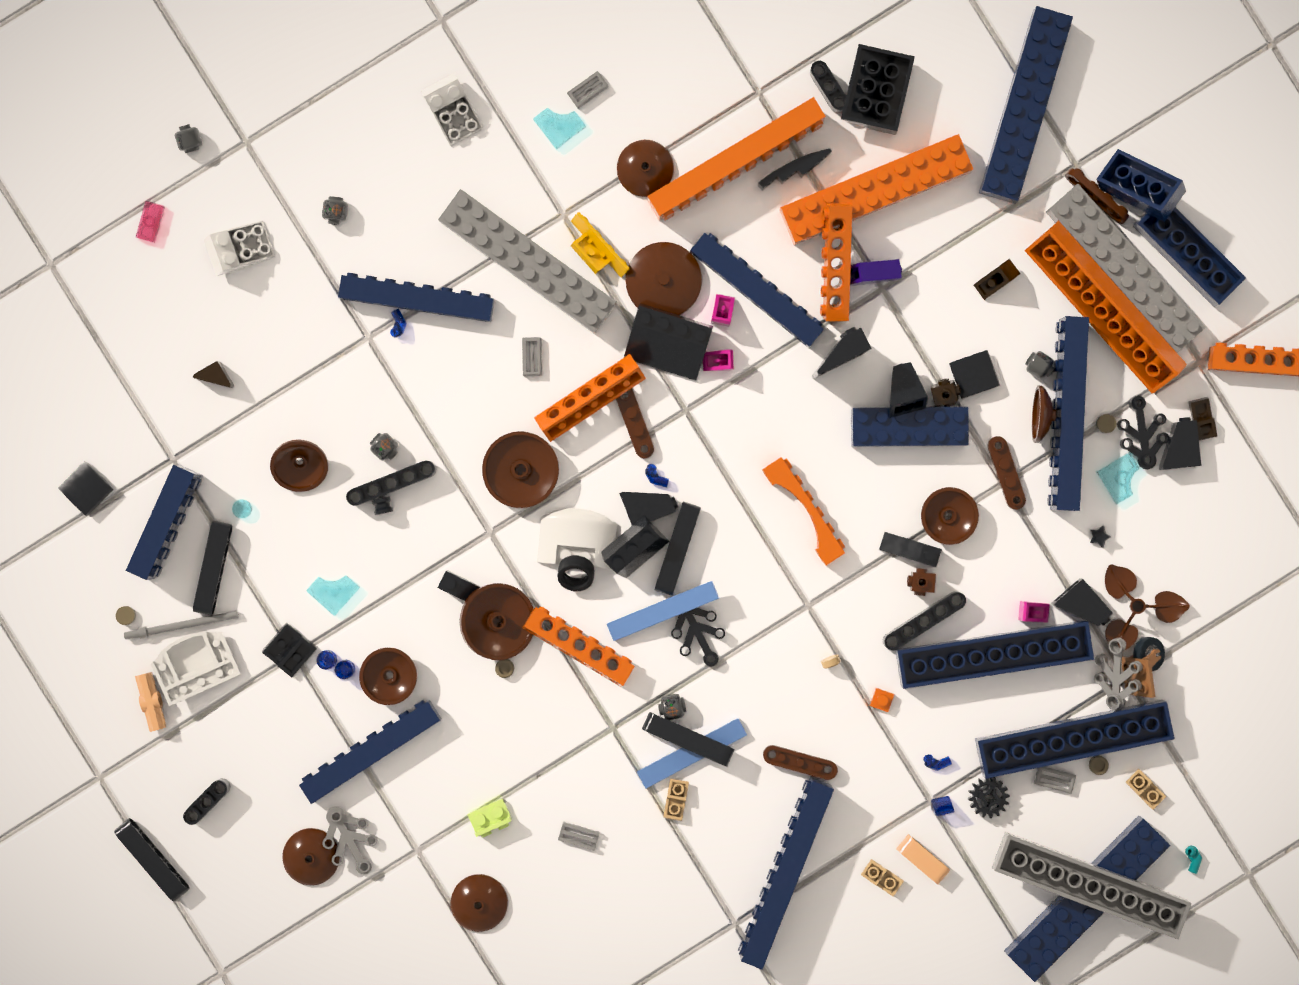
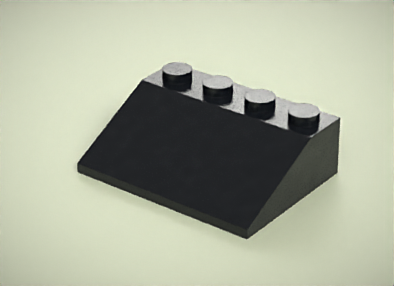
(877, 88)
(668, 341)
(850, 346)

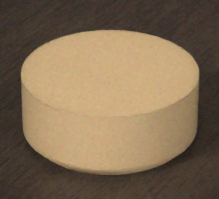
(830, 661)

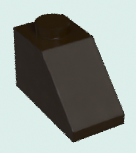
(996, 279)

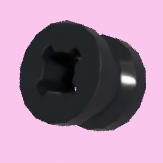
(382, 505)

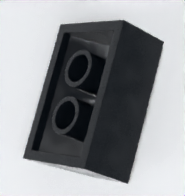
(634, 547)

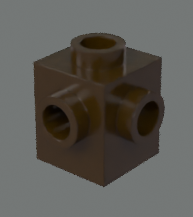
(939, 395)

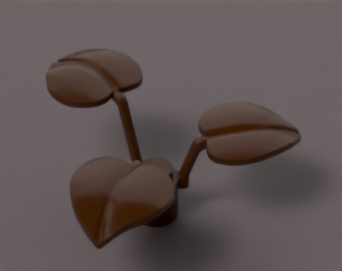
(1121, 581)

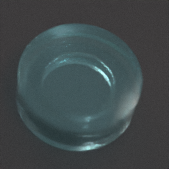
(242, 508)

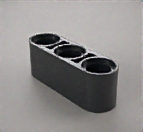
(827, 77)
(198, 805)

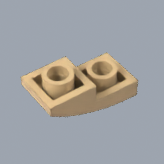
(1145, 789)
(676, 799)
(882, 877)

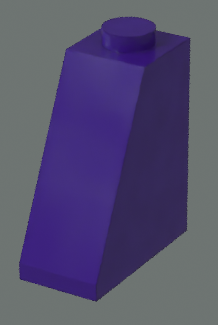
(875, 272)

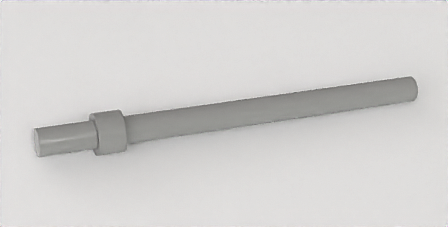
(144, 632)

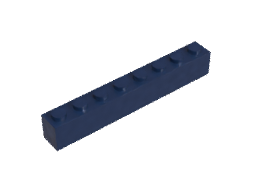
(757, 290)
(416, 298)
(366, 754)

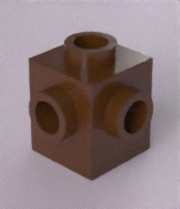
(928, 585)

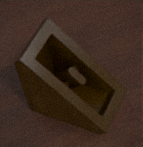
(215, 374)

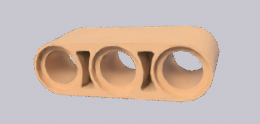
(923, 859)

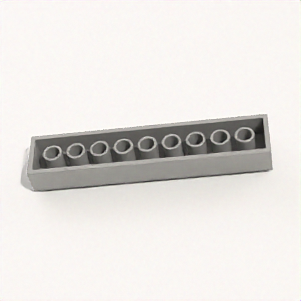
(527, 261)
(1126, 267)
(1091, 885)

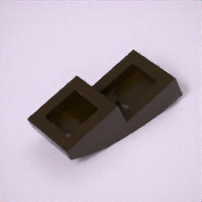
(1201, 411)

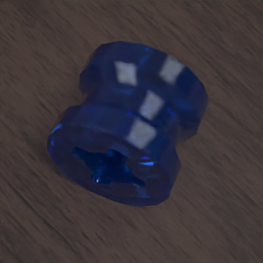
(326, 659)
(342, 671)

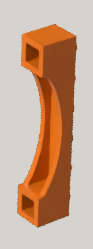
(827, 546)

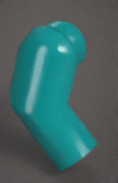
(1195, 858)

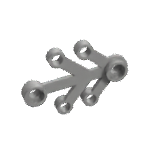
(1116, 676)
(347, 838)

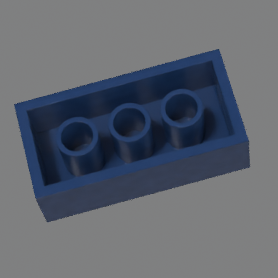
(1141, 185)

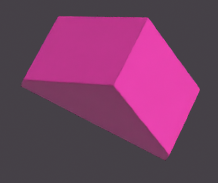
(722, 310)
(718, 360)
(1033, 612)

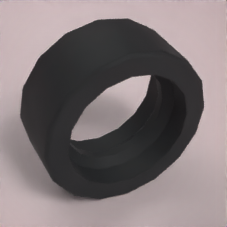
(575, 562)

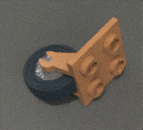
(1151, 655)

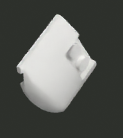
(575, 533)
(194, 665)

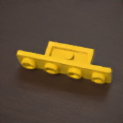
(595, 249)

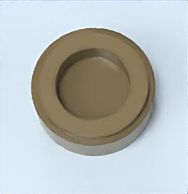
(1106, 423)
(125, 615)
(504, 668)
(1098, 765)

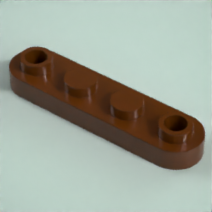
(1103, 200)
(635, 424)
(1006, 473)
(800, 762)

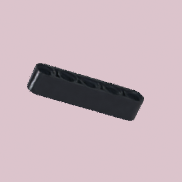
(382, 486)
(677, 548)
(212, 568)
(934, 619)
(688, 739)
(151, 859)

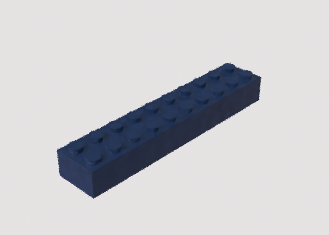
(1025, 104)
(1070, 413)
(994, 654)
(1074, 739)
(786, 872)
(1066, 919)

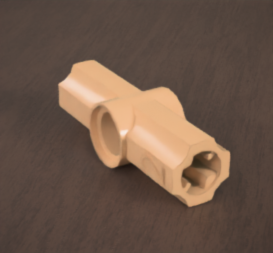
(150, 701)

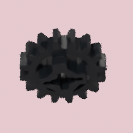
(990, 789)

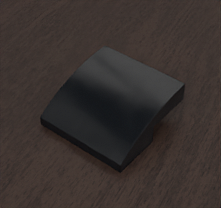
(974, 374)
(85, 488)
(289, 649)

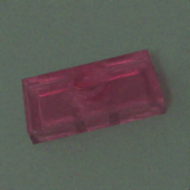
(150, 221)

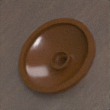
(641, 181)
(1042, 414)
(295, 474)
(963, 515)
(374, 678)
(309, 843)
(480, 889)

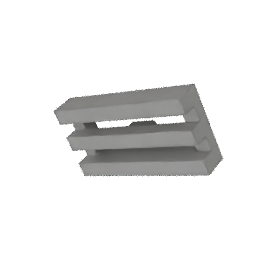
(574, 99)
(539, 353)
(1039, 775)
(577, 843)

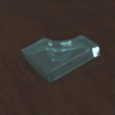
(559, 127)
(1118, 477)
(333, 594)

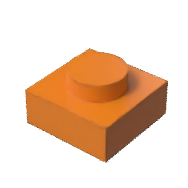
(882, 699)

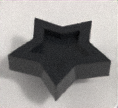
(1099, 536)

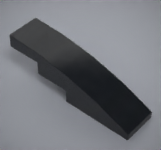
(800, 166)

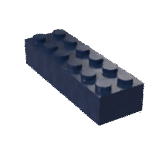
(1191, 255)
(919, 428)
(164, 522)

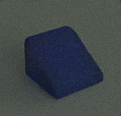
(942, 806)

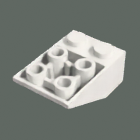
(452, 109)
(238, 247)

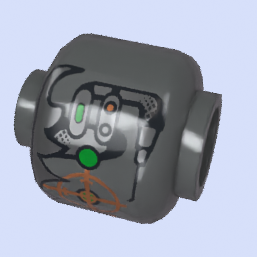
(188, 138)
(334, 210)
(1039, 365)
(384, 446)
(672, 707)

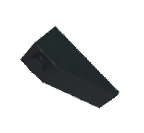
(910, 549)
(457, 585)

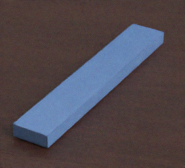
(663, 610)
(683, 758)

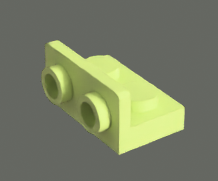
(490, 817)

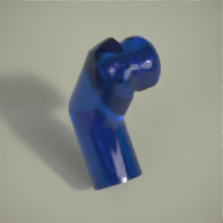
(399, 325)
(653, 476)
(935, 764)

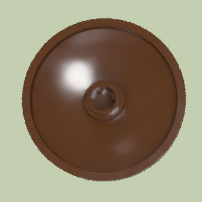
(664, 278)
(520, 469)
(494, 621)

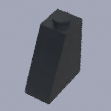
(906, 391)
(1182, 447)
(648, 504)
(1083, 603)

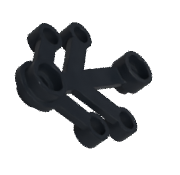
(1143, 435)
(696, 628)

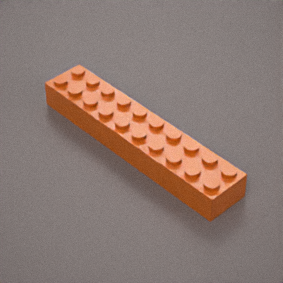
(736, 158)
(879, 187)
(1106, 306)

